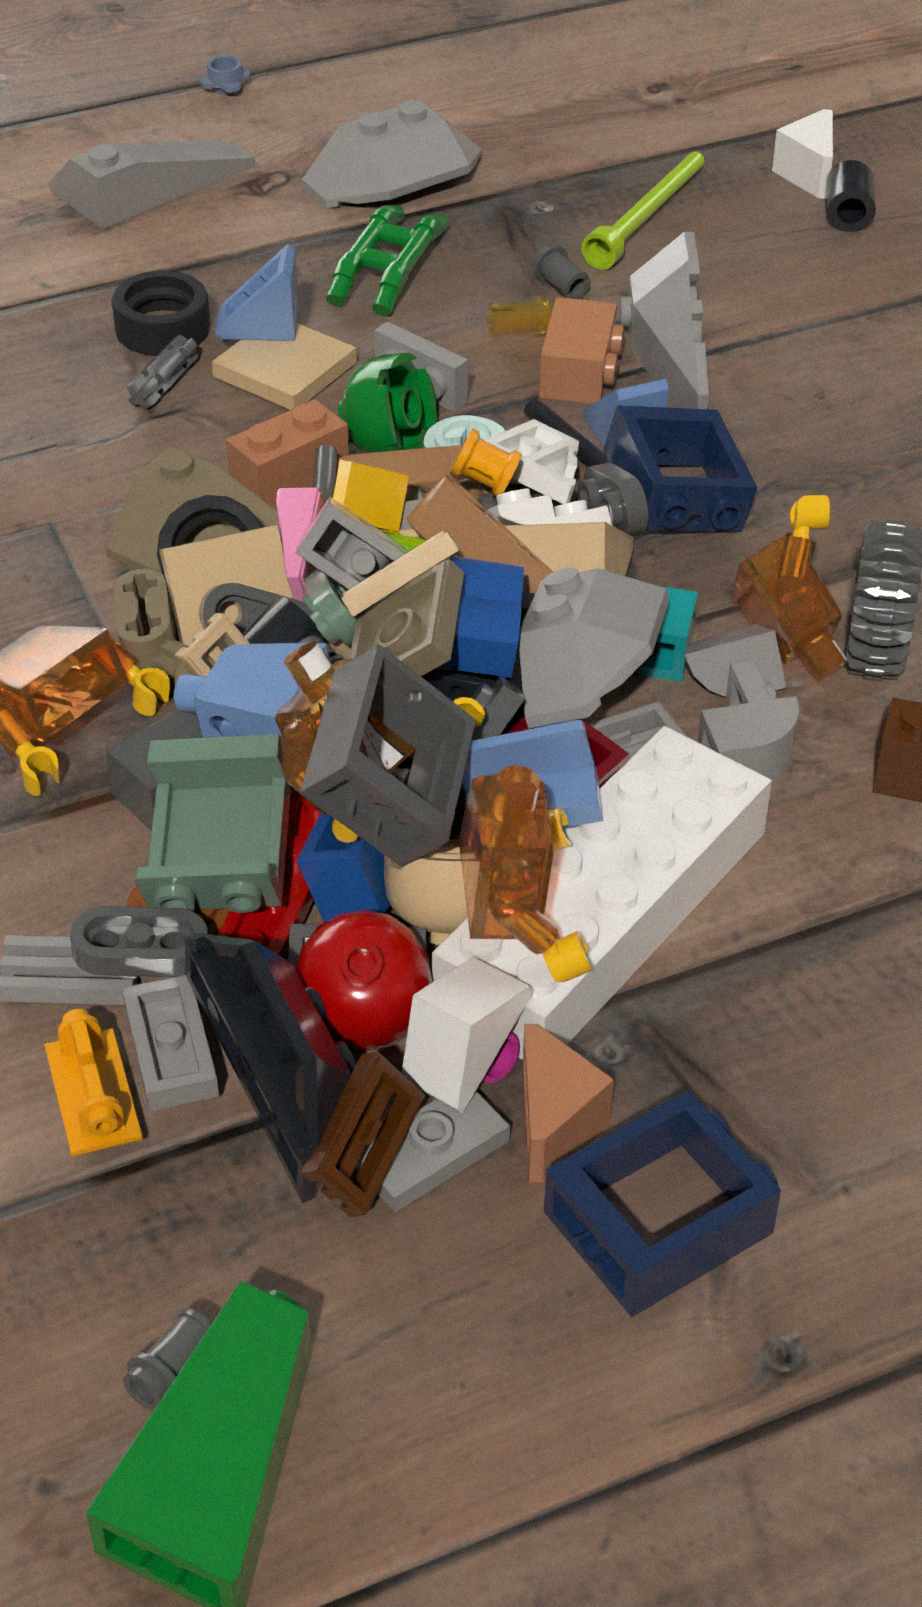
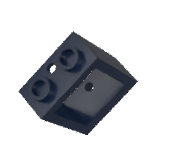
(657, 436)
(610, 1245)

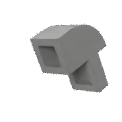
(753, 724)

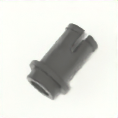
(552, 265)
(154, 1371)

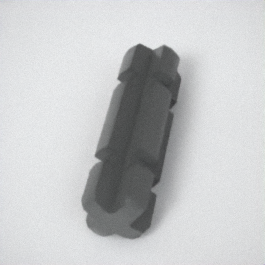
(162, 372)

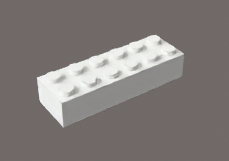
(667, 838)

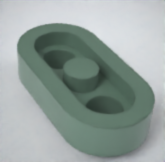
(328, 609)

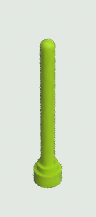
(607, 243)

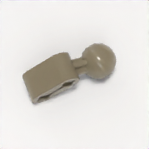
(144, 596)

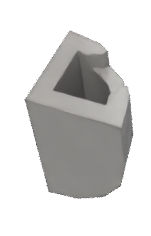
(711, 656)

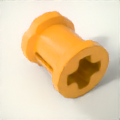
(486, 463)

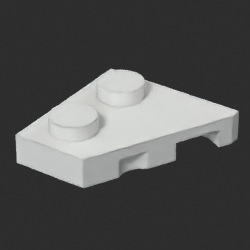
(546, 458)

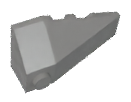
(131, 178)
(667, 322)

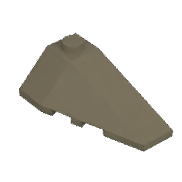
(160, 491)

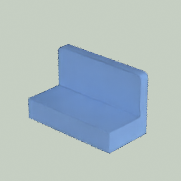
(557, 755)

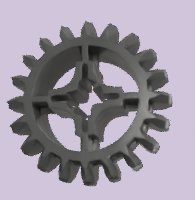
(884, 600)

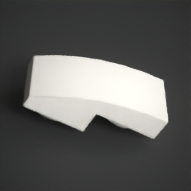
(521, 509)

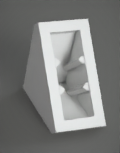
(806, 152)
(460, 1028)

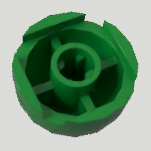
(388, 404)

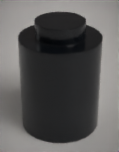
(850, 196)

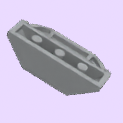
(389, 156)
(584, 640)

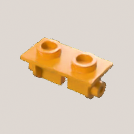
(91, 1085)

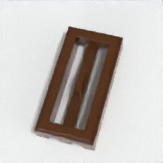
(356, 1125)

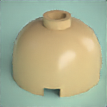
(429, 891)

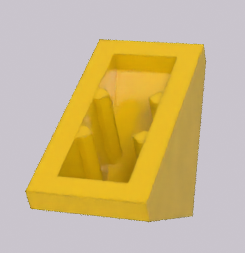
(372, 493)

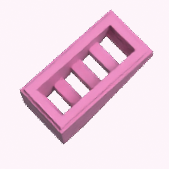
(295, 514)

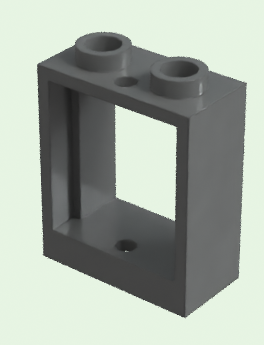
(361, 794)

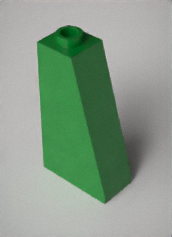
(208, 1461)

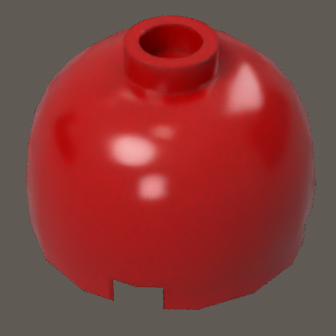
(366, 976)

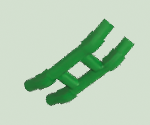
(395, 266)

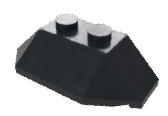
(274, 1043)

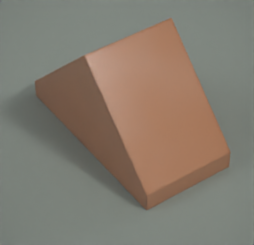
(563, 1100)

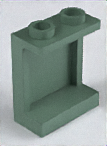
(217, 824)

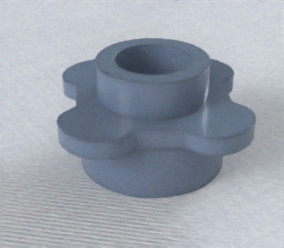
(224, 74)

